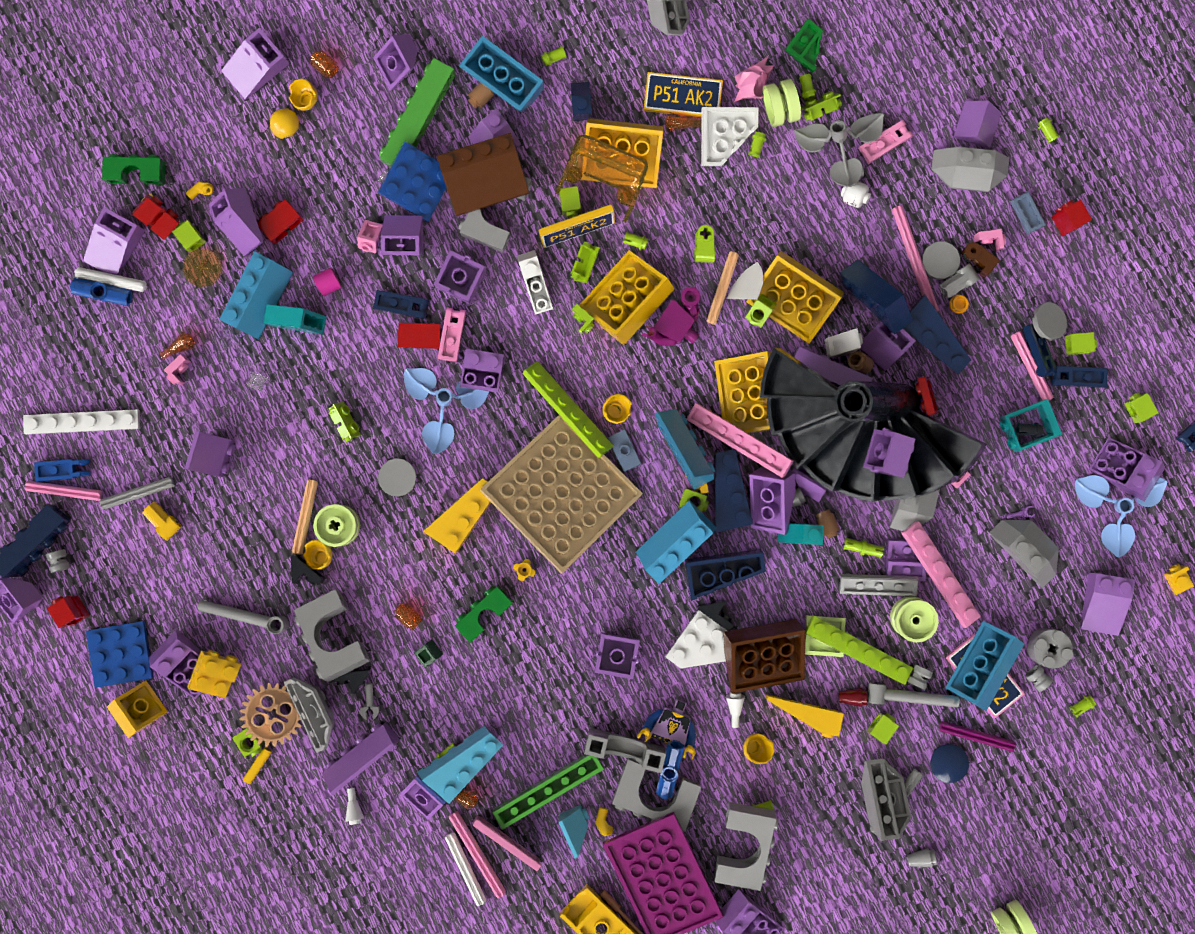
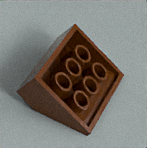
(483, 174)
(765, 655)

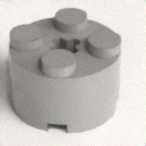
(1060, 649)

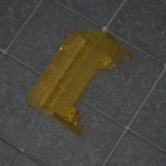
(608, 166)

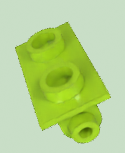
(828, 102)
(582, 270)
(341, 413)

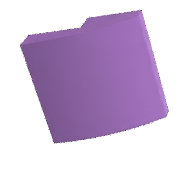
(902, 560)

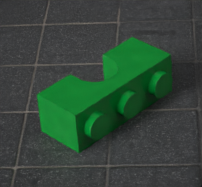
(117, 168)
(470, 624)

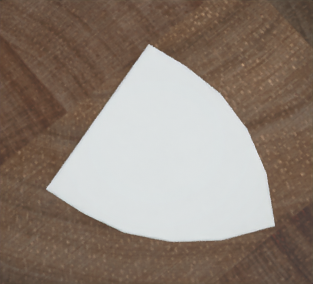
(748, 284)

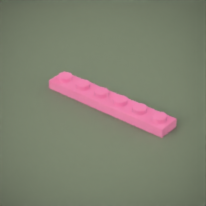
(740, 440)
(941, 574)

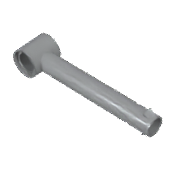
(244, 616)
(878, 694)

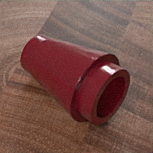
(853, 697)

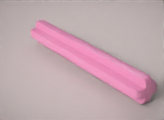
(1031, 366)
(63, 490)

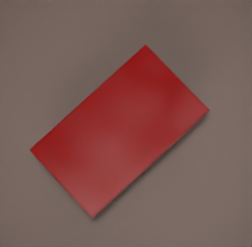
(419, 335)

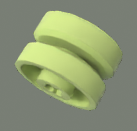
(781, 102)
(325, 525)
(924, 616)
(1015, 921)

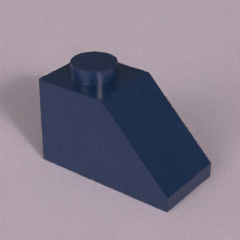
(581, 101)

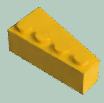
(460, 519)

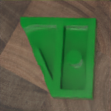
(805, 45)

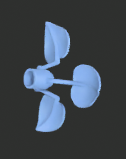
(420, 383)
(1116, 538)

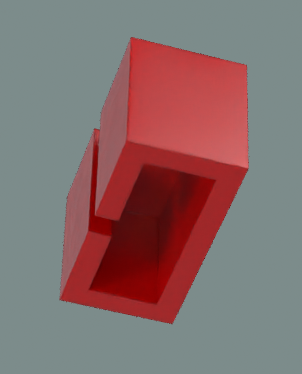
(157, 216)
(1071, 217)
(278, 220)
(67, 611)

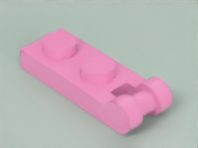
(886, 142)
(451, 335)

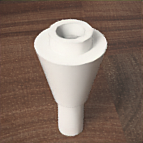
(735, 704)
(353, 811)

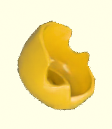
(303, 94)
(284, 123)
(611, 410)
(317, 555)
(760, 754)

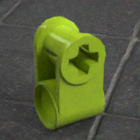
(704, 248)

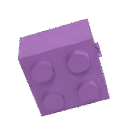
(460, 277)
(889, 453)
(617, 655)

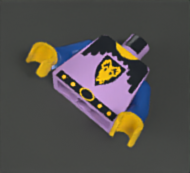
(671, 725)

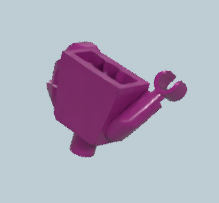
(676, 322)

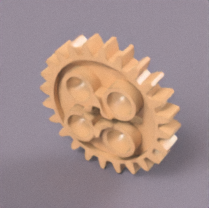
(265, 732)

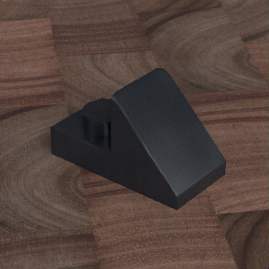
(300, 568)
(712, 610)
(356, 679)

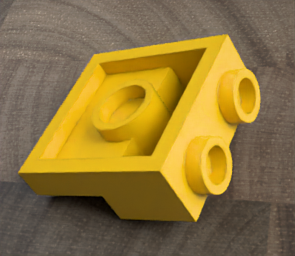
(214, 673)

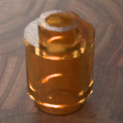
(324, 64)
(407, 616)

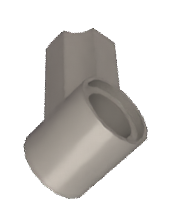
(962, 279)

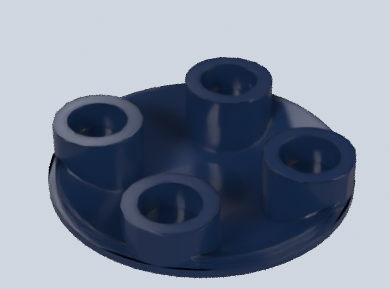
(949, 763)

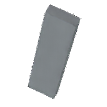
(878, 585)

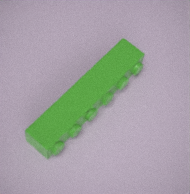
(419, 109)
(547, 789)

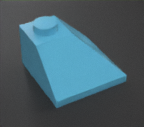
(574, 827)

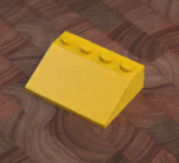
(633, 138)
(800, 294)
(627, 297)
(739, 391)

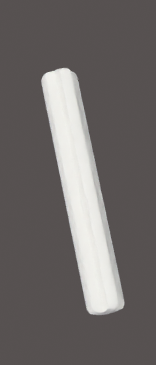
(110, 279)
(465, 869)

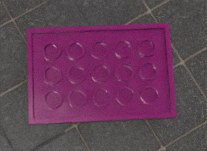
(663, 877)

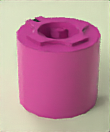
(327, 281)

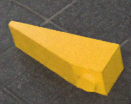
(821, 719)

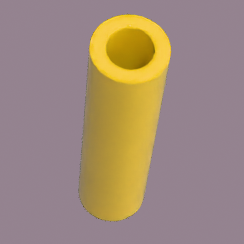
(257, 765)

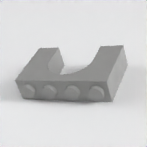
(482, 232)
(311, 620)
(648, 754)
(628, 797)
(748, 872)

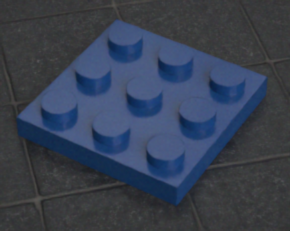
(414, 182)
(119, 654)

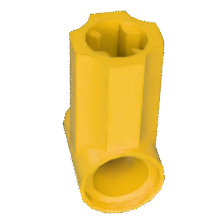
(165, 524)

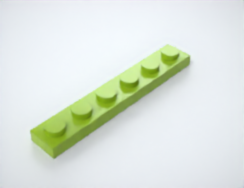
(567, 409)
(858, 650)

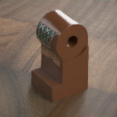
(980, 257)

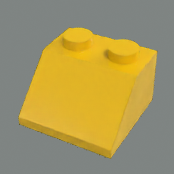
(136, 709)

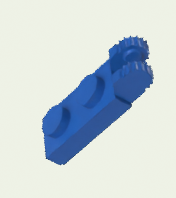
(59, 470)

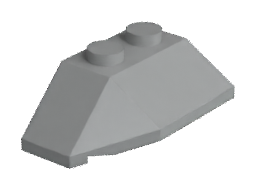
(669, 15)
(970, 168)
(913, 510)
(1029, 548)
(312, 711)
(885, 799)

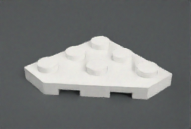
(725, 131)
(699, 643)

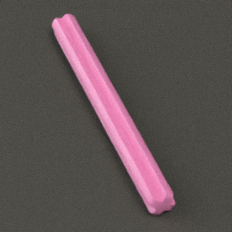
(913, 254)

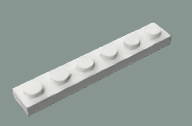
(81, 422)

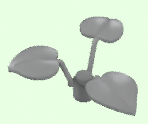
(845, 172)

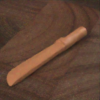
(616, 907)

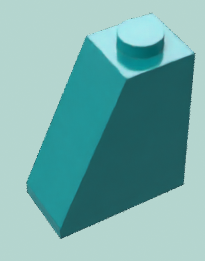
(294, 319)
(803, 534)

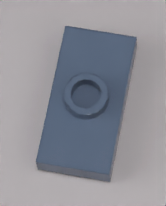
(1027, 213)
(624, 450)

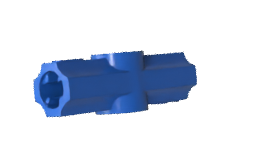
(91, 290)
(668, 777)

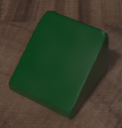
(428, 653)

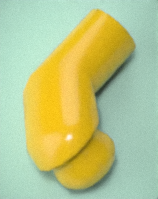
(200, 188)
(601, 822)

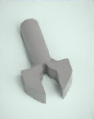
(369, 703)

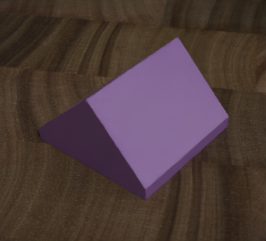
(978, 123)
(422, 797)

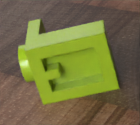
(581, 315)

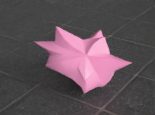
(752, 80)

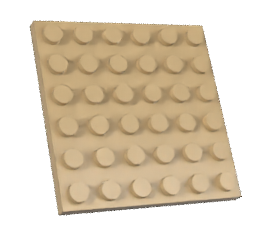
(560, 494)

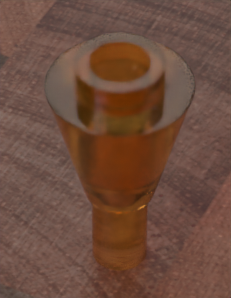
(677, 122)
(181, 343)
(467, 799)

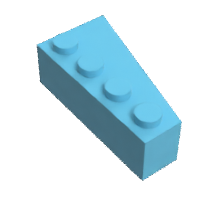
(461, 763)

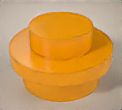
(958, 304)

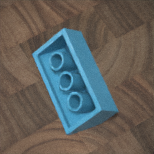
(502, 74)
(258, 286)
(685, 448)
(675, 541)
(985, 665)

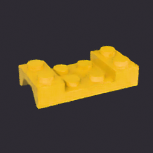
(588, 911)

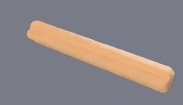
(722, 287)
(304, 518)

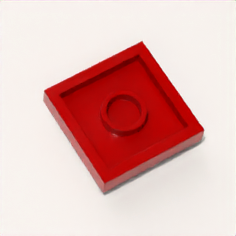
(929, 403)

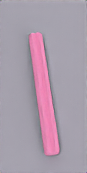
(477, 854)

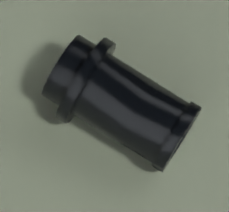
(1029, 429)

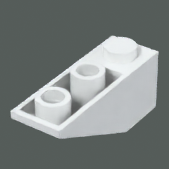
(534, 282)
(843, 343)

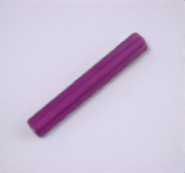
(977, 736)

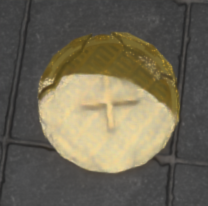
(202, 268)

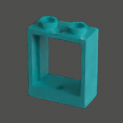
(1047, 417)

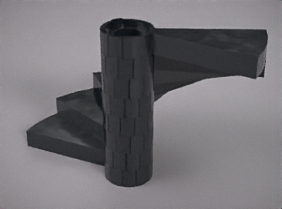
(832, 428)

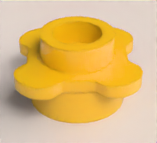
(519, 569)

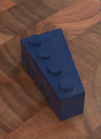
(877, 295)
(936, 336)
(730, 499)
(31, 541)
(722, 570)

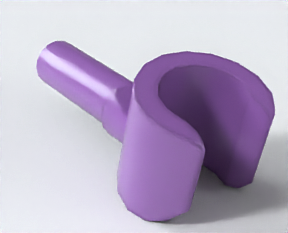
(1023, 512)

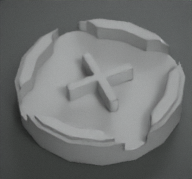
(940, 260)
(1049, 321)
(397, 477)

